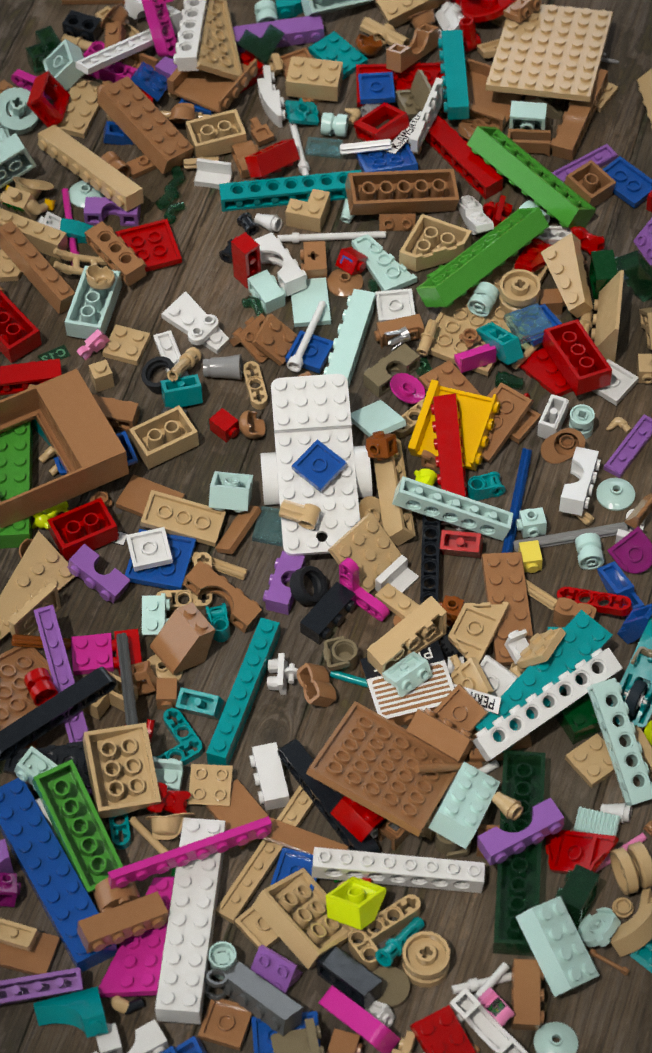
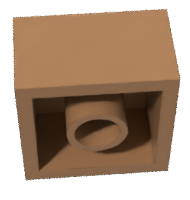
(591, 183)

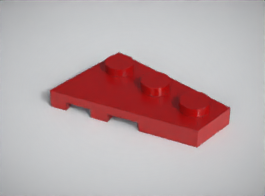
(544, 370)

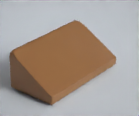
(640, 512)

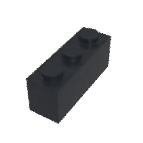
(328, 613)
(349, 977)

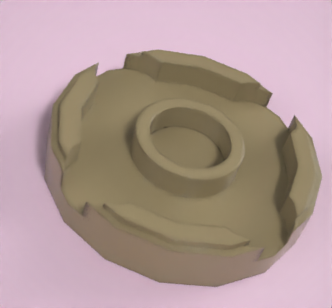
(394, 986)

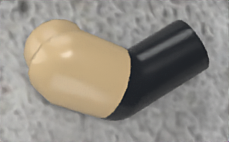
(126, 1007)

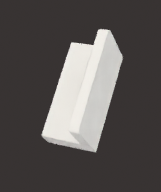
(212, 173)
(397, 575)

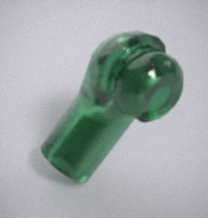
(178, 176)
(171, 210)
(254, 303)

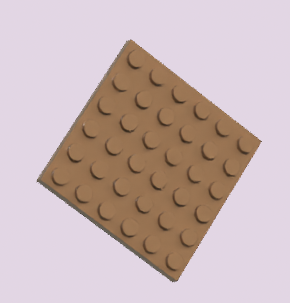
(375, 766)

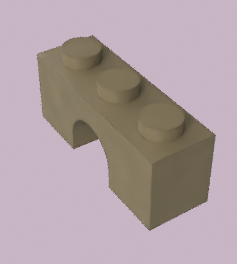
(401, 360)

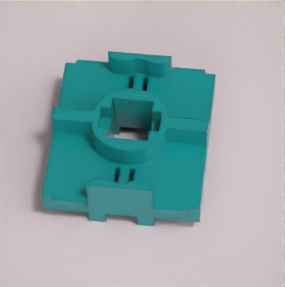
(302, 112)

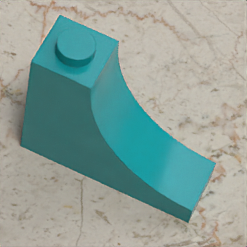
(77, 1009)

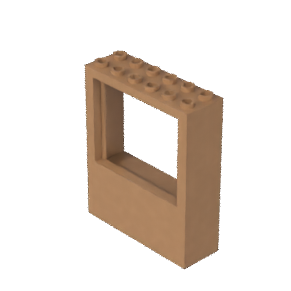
(77, 435)

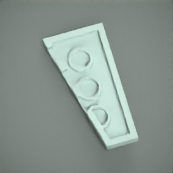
(383, 266)

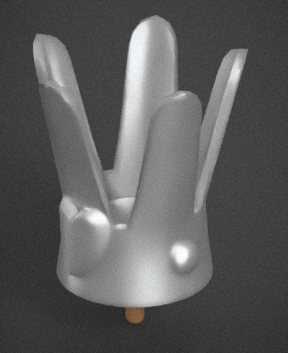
(403, 337)

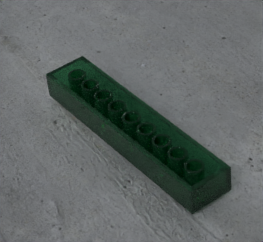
(520, 873)

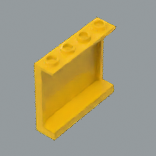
(476, 417)

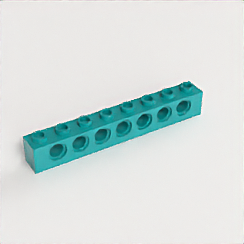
(279, 190)

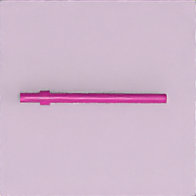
(68, 215)

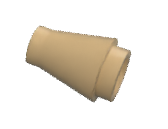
(508, 806)

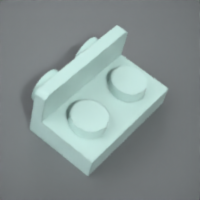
(154, 614)
(408, 673)
(32, 764)
(169, 772)

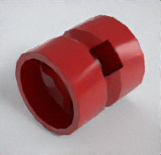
(40, 685)

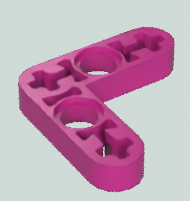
(350, 579)

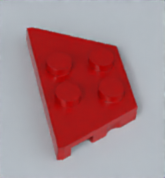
(580, 848)

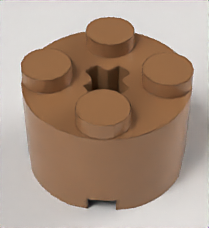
(109, 898)

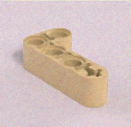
(387, 929)

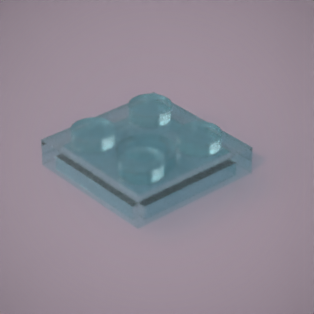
(527, 323)

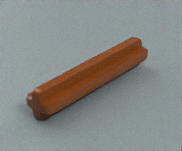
(34, 641)

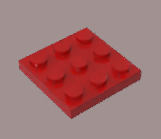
(153, 244)

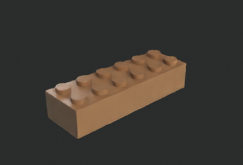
(145, 124)
(401, 191)

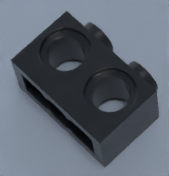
(82, 25)

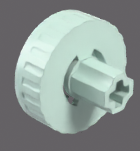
(15, 102)

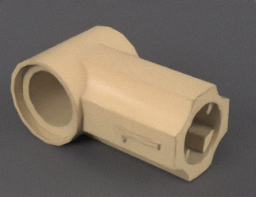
(305, 515)

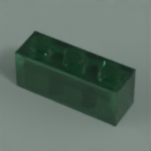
(637, 274)

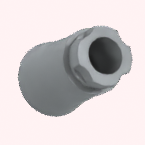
(224, 367)

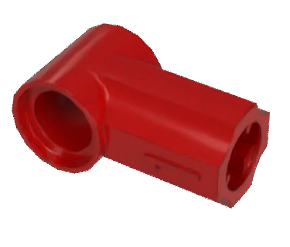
(470, 37)

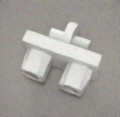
(283, 672)

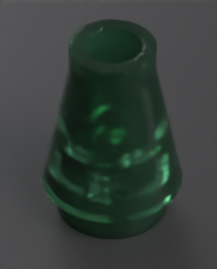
(508, 379)

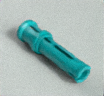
(395, 945)

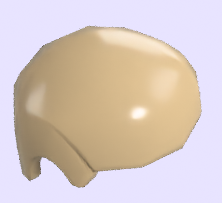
(99, 278)

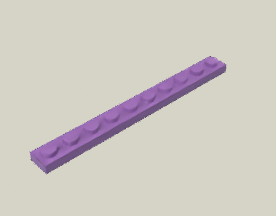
(59, 667)

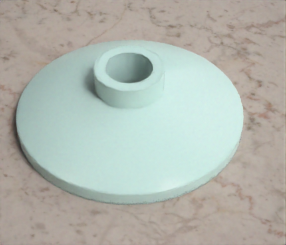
(80, 191)
(615, 500)
(543, 1039)

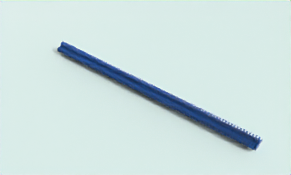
(517, 498)

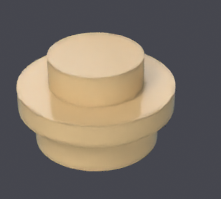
(622, 907)

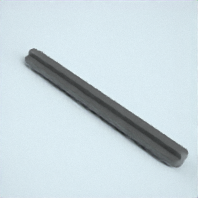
(126, 679)

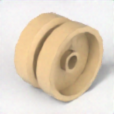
(518, 290)
(632, 867)
(426, 959)

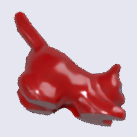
(588, 241)
(170, 800)

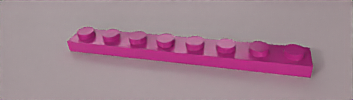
(183, 855)

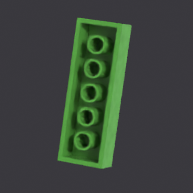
(77, 824)

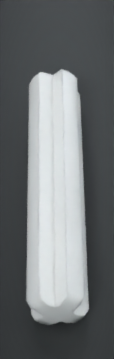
(368, 146)

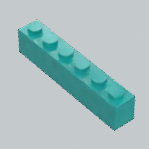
(454, 74)

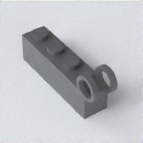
(257, 997)

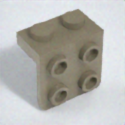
(414, 99)
(299, 1040)

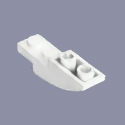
(270, 97)
(473, 215)

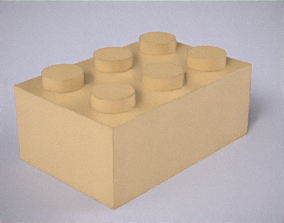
(314, 78)
(215, 133)
(164, 437)

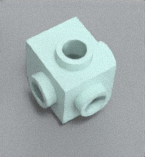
(531, 522)

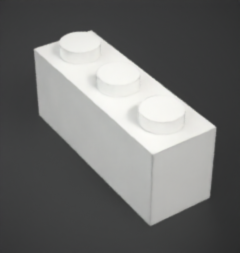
(269, 776)

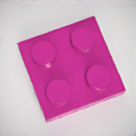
(91, 653)

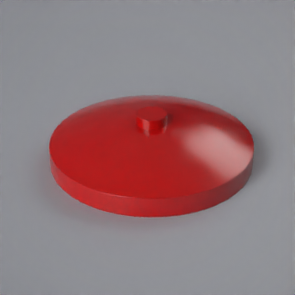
(483, 9)

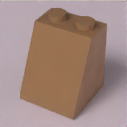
(184, 639)

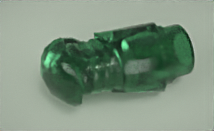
(168, 197)

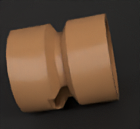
(115, 161)

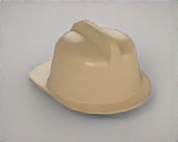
(32, 185)
(168, 826)

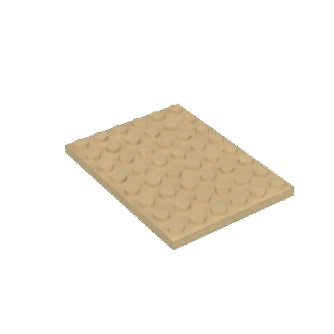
(551, 53)

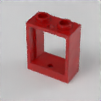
(47, 113)
(366, 125)

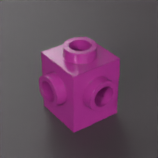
(9, 888)

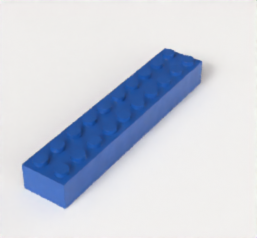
(48, 871)

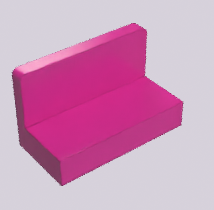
(475, 358)

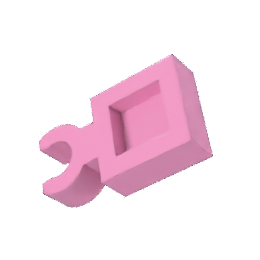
(93, 343)

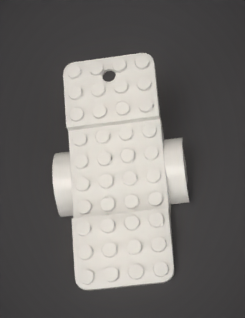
(302, 413)

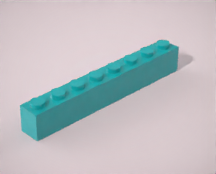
(243, 693)

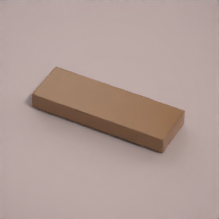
(238, 530)

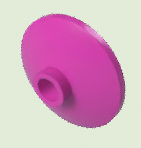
(407, 388)

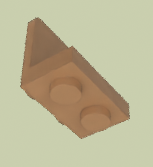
(247, 336)

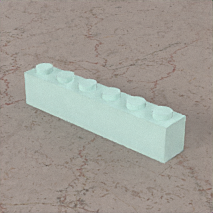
(351, 334)

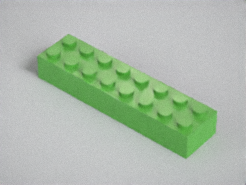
(531, 177)
(482, 257)
(16, 478)

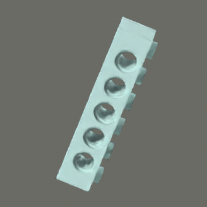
(452, 508)
(611, 735)

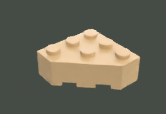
(433, 243)

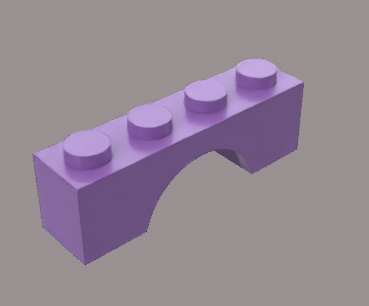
(498, 844)

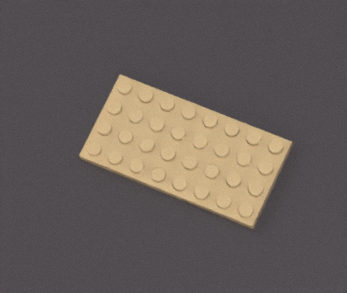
(458, 317)

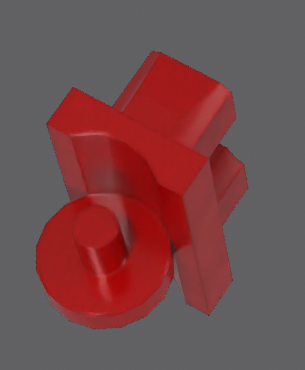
(497, 210)

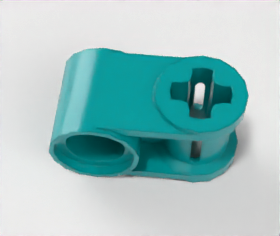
(486, 486)
(218, 619)

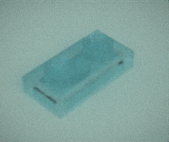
(323, 147)

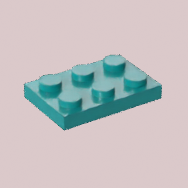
(336, 48)

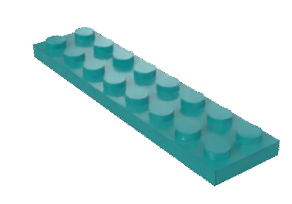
(580, 641)

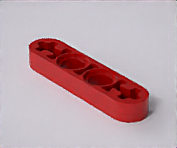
(596, 597)

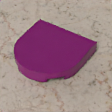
(633, 552)

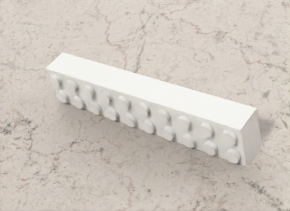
(190, 929)

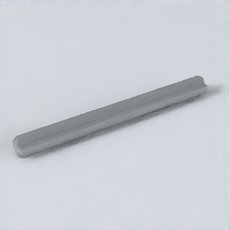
(570, 536)

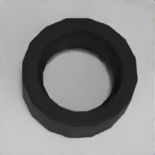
(151, 367)
(297, 587)

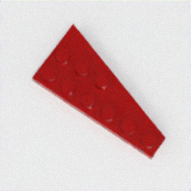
(402, 80)

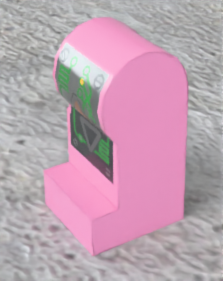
(495, 1006)

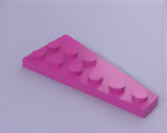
(139, 958)

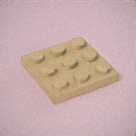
(369, 548)

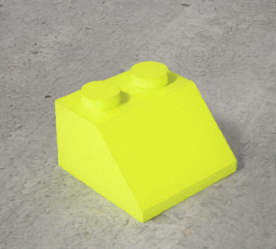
(355, 902)

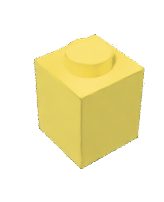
(531, 556)

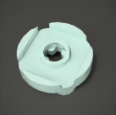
(598, 928)

